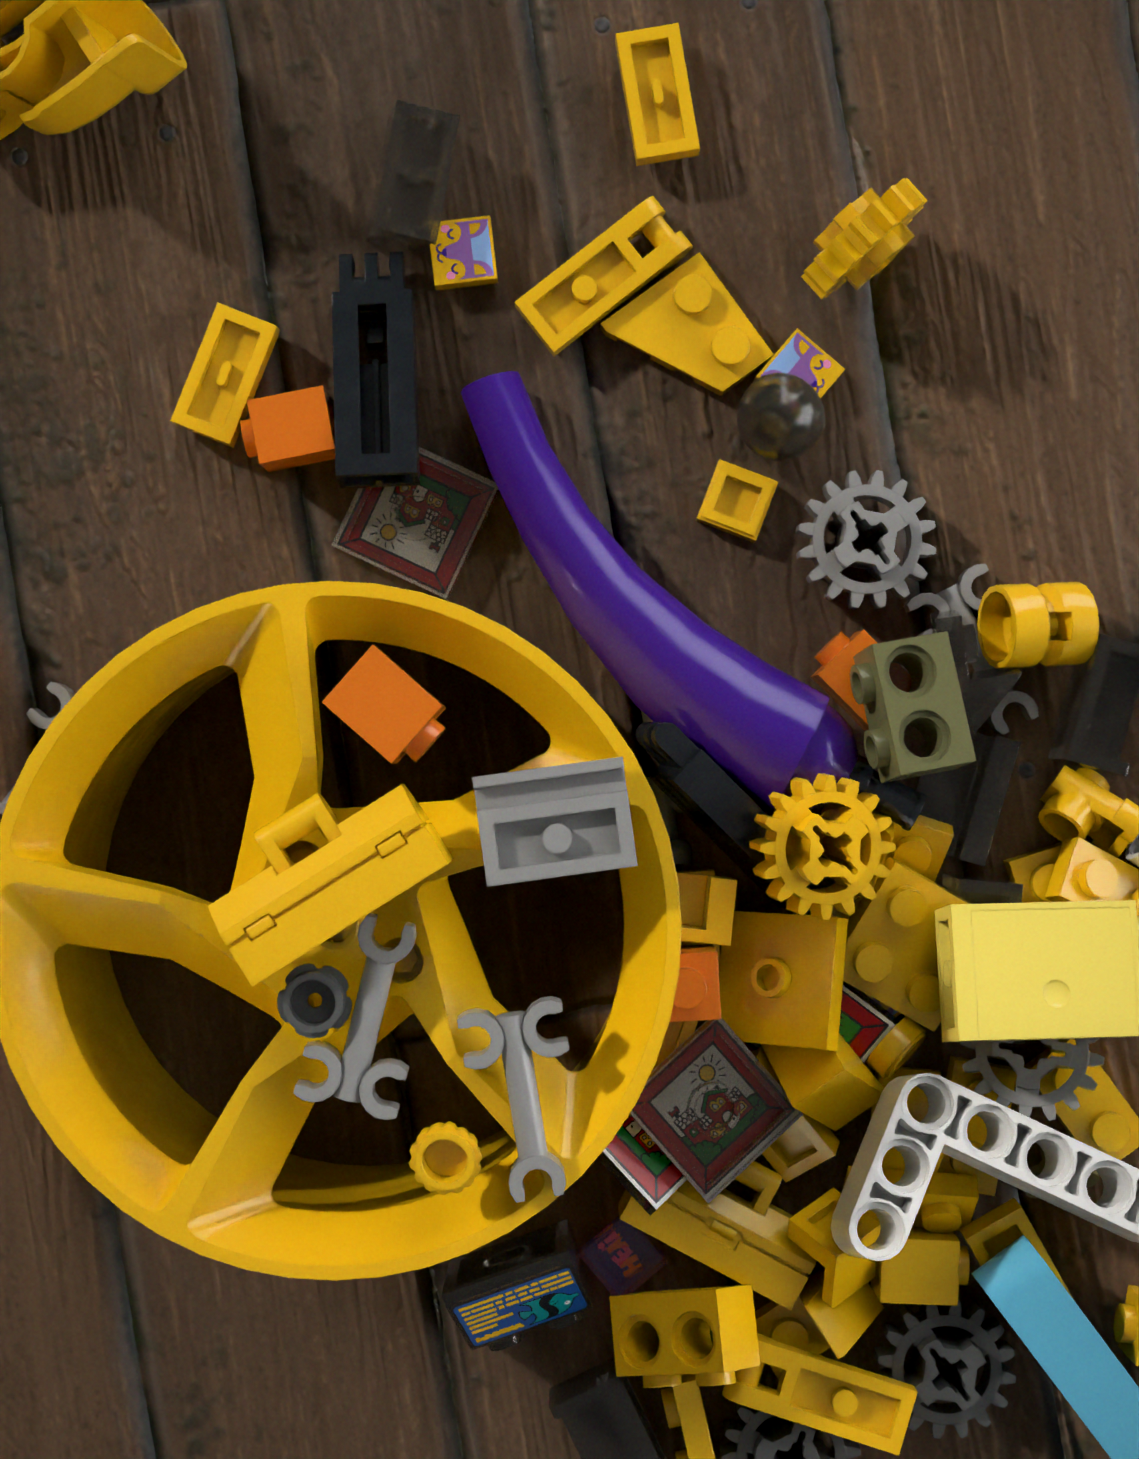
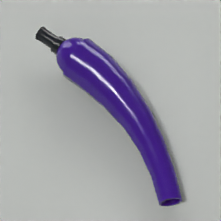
(665, 658)

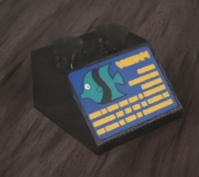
(518, 1287)

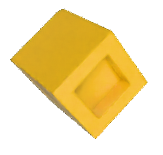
(707, 908)
(813, 1233)

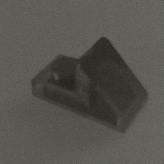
(979, 689)

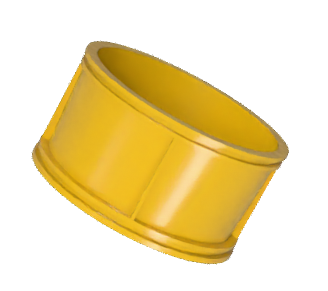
(231, 1180)

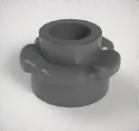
(310, 1020)

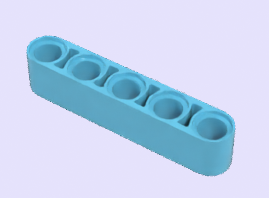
(1065, 1345)

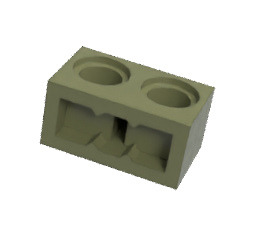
(930, 706)

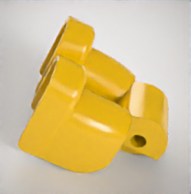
(79, 61)

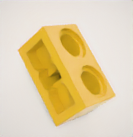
(683, 1328)

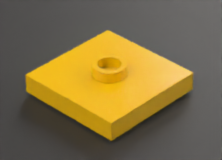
(784, 979)

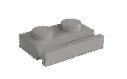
(554, 821)

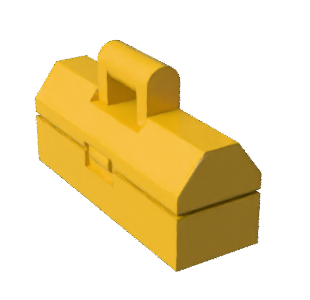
(308, 902)
(731, 1234)

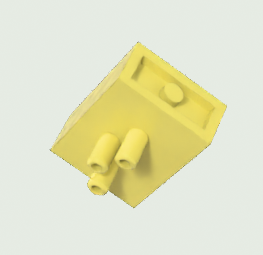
(1038, 970)

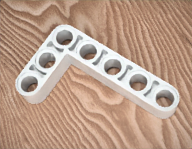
(1001, 1156)

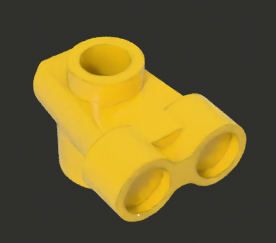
(1083, 806)

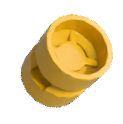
(1037, 624)

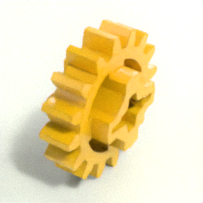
(864, 238)
(795, 851)

